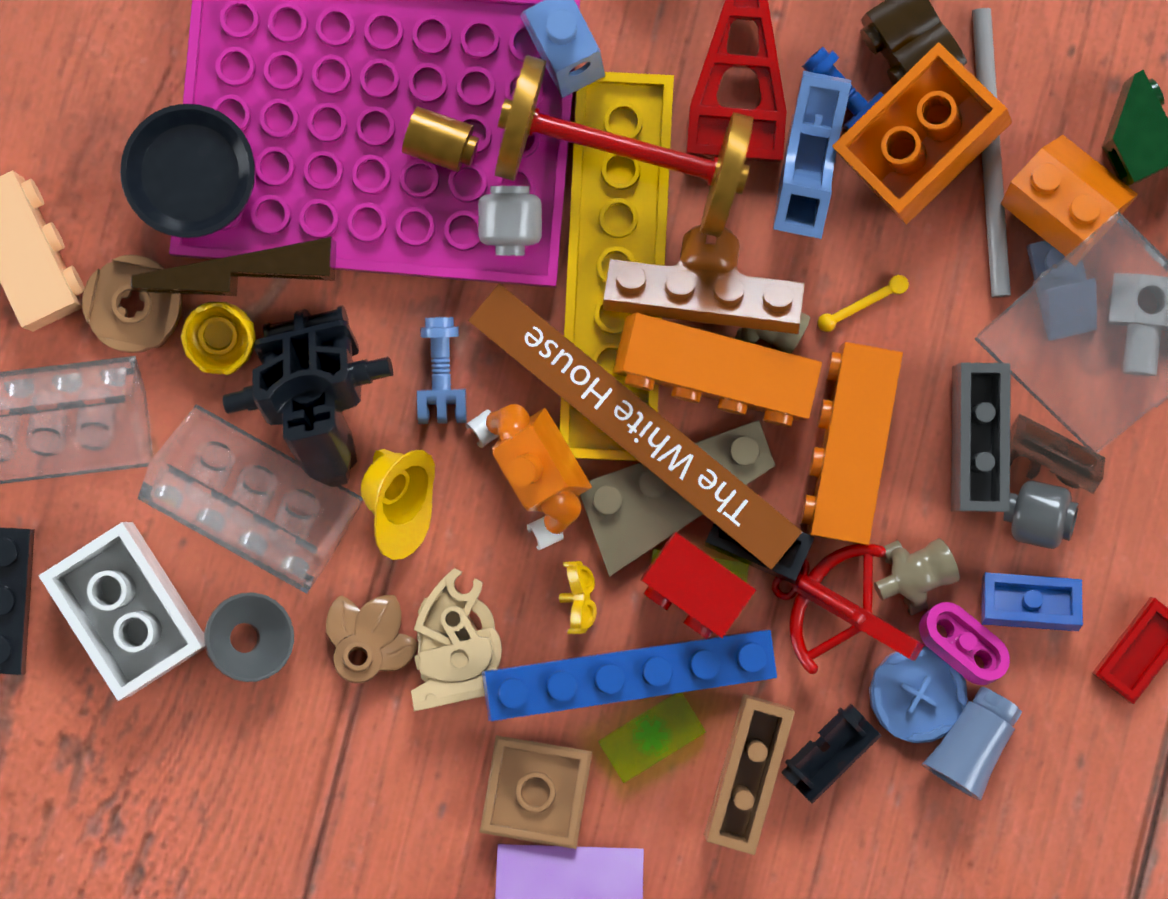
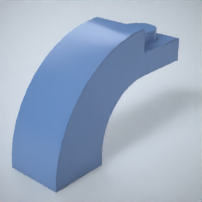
(809, 155)

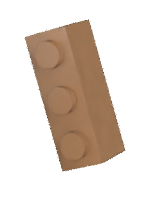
(749, 774)

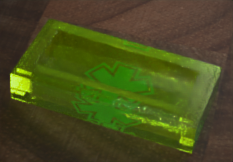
(651, 736)

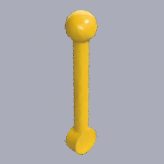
(896, 285)

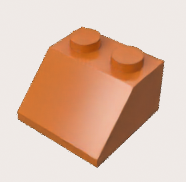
(1065, 195)

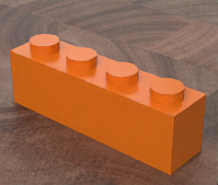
(717, 368)
(853, 443)

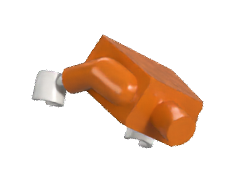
(536, 466)

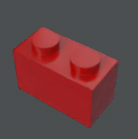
(697, 586)

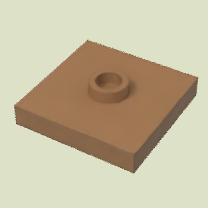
(536, 792)

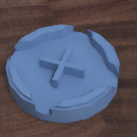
(917, 697)

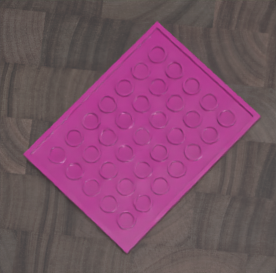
(327, 114)

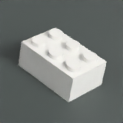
(124, 610)

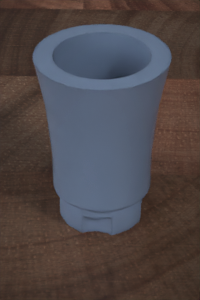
(975, 743)

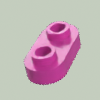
(963, 641)

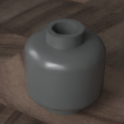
(1042, 514)

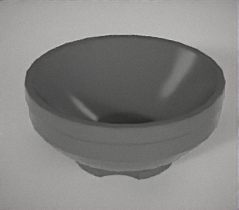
(273, 631)

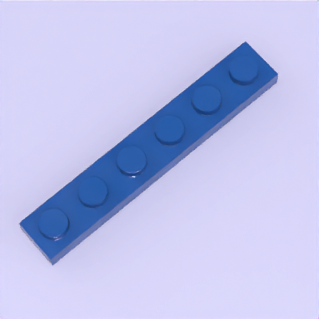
(628, 675)

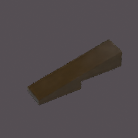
(220, 276)

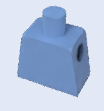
(564, 43)

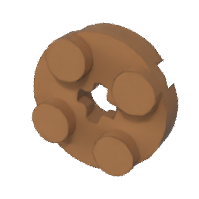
(110, 321)

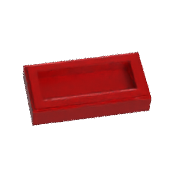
(1137, 653)

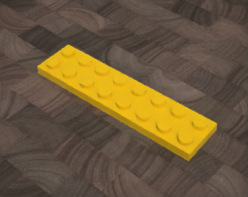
(614, 215)

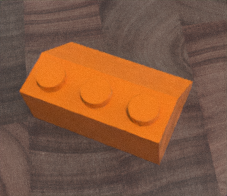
(923, 133)

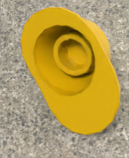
(400, 497)

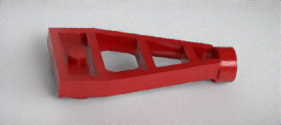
(709, 119)

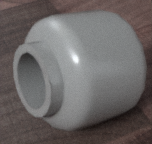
(509, 219)

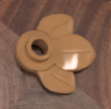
(371, 630)

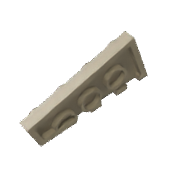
(638, 510)

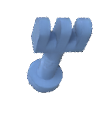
(439, 331)

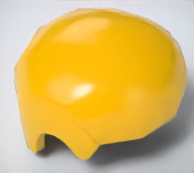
(218, 337)

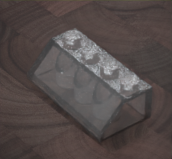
(73, 420)
(248, 498)

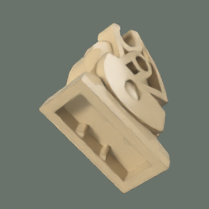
(451, 646)

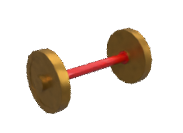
(724, 174)

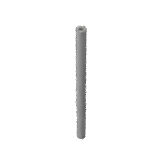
(992, 161)

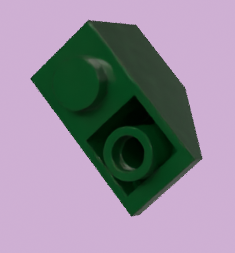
(1138, 131)

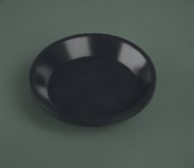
(187, 171)

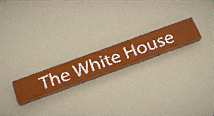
(635, 426)

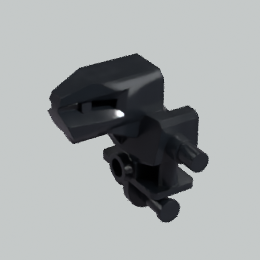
(307, 385)

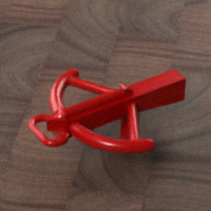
(860, 618)

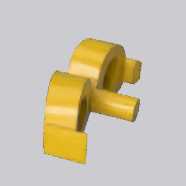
(583, 608)

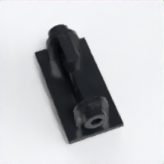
(826, 759)

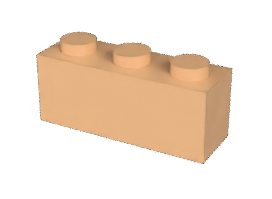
(30, 259)

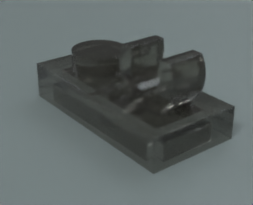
(1068, 460)

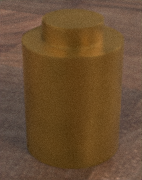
(440, 139)

